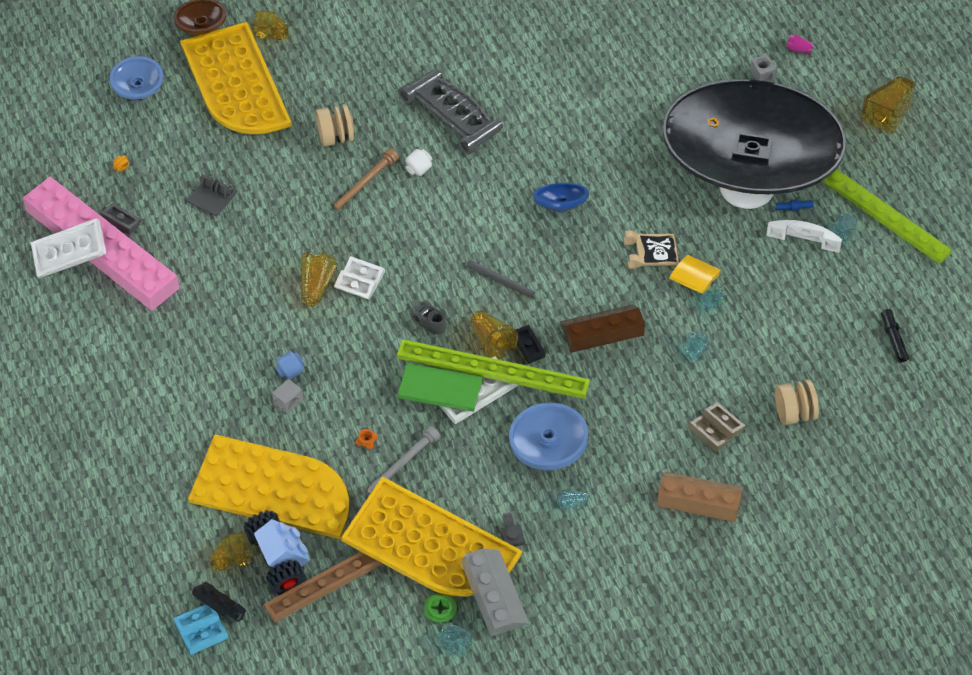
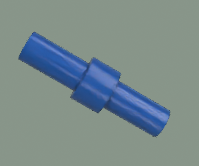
(794, 205)

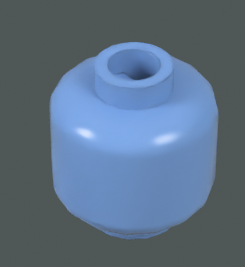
(290, 365)

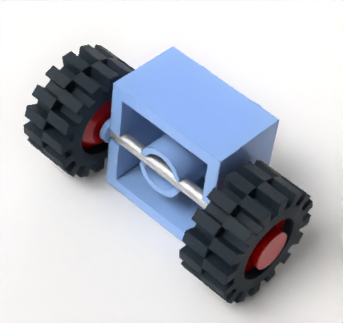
(281, 549)

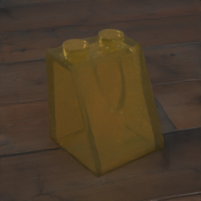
(888, 104)

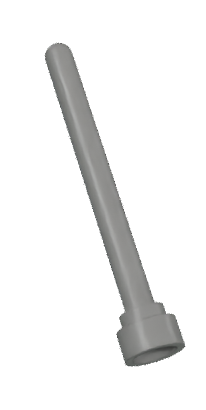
(430, 435)

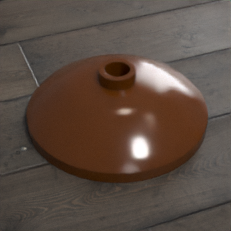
(200, 16)

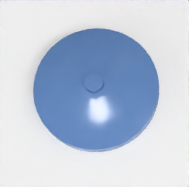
(548, 436)

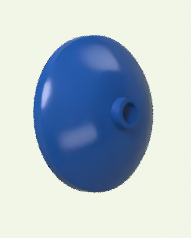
(561, 196)

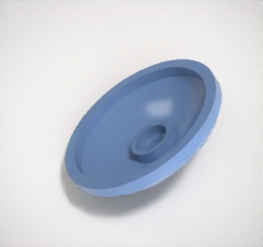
(136, 77)

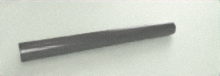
(495, 276)

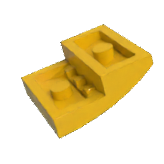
(695, 274)

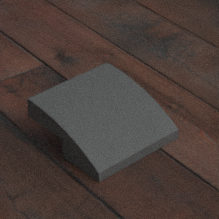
(121, 219)

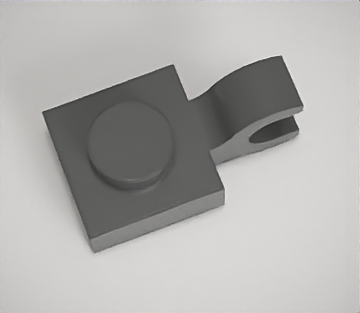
(512, 533)

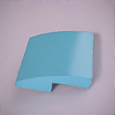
(200, 628)

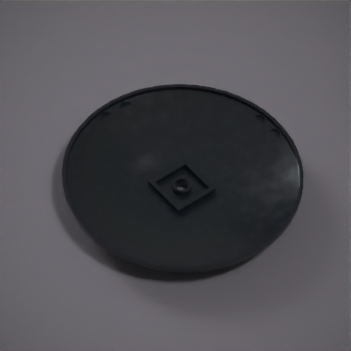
(792, 136)

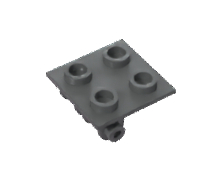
(211, 195)

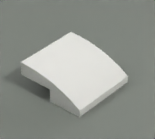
(359, 278)

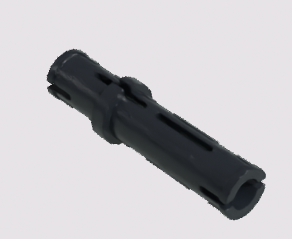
(896, 340)

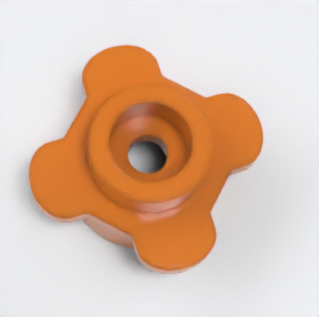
(366, 433)

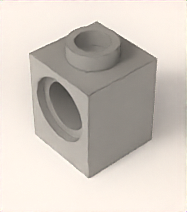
(763, 69)
(287, 396)

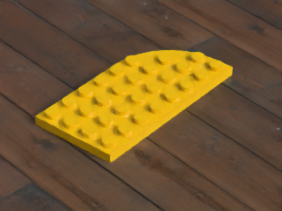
(235, 80)
(258, 478)
(420, 539)

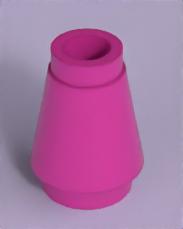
(799, 44)

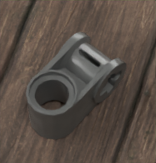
(429, 318)

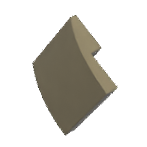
(716, 426)

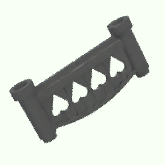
(471, 135)

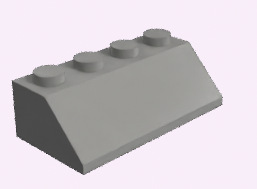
(494, 591)

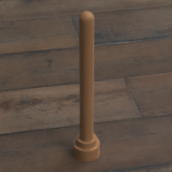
(390, 156)

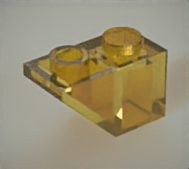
(269, 25)
(230, 552)

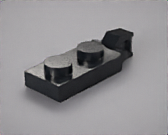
(218, 601)

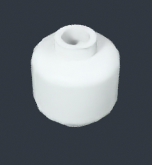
(418, 162)

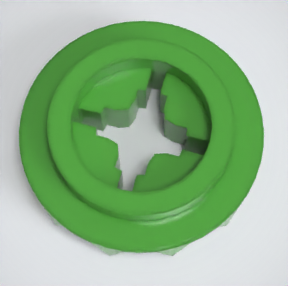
(433, 603)

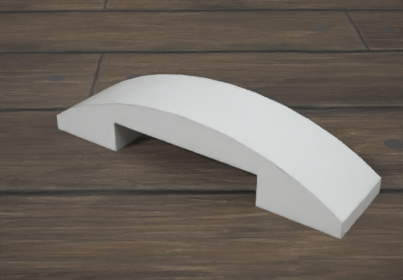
(805, 230)

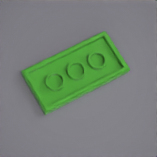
(440, 387)

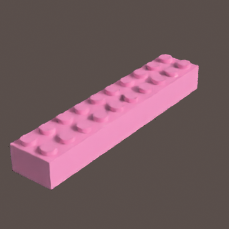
(124, 259)

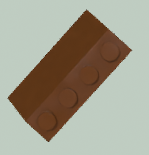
(603, 328)

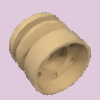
(334, 125)
(796, 402)

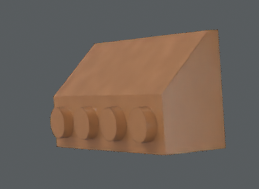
(699, 496)

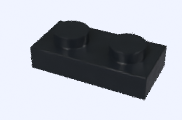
(529, 344)

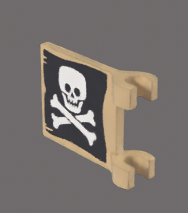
(651, 249)

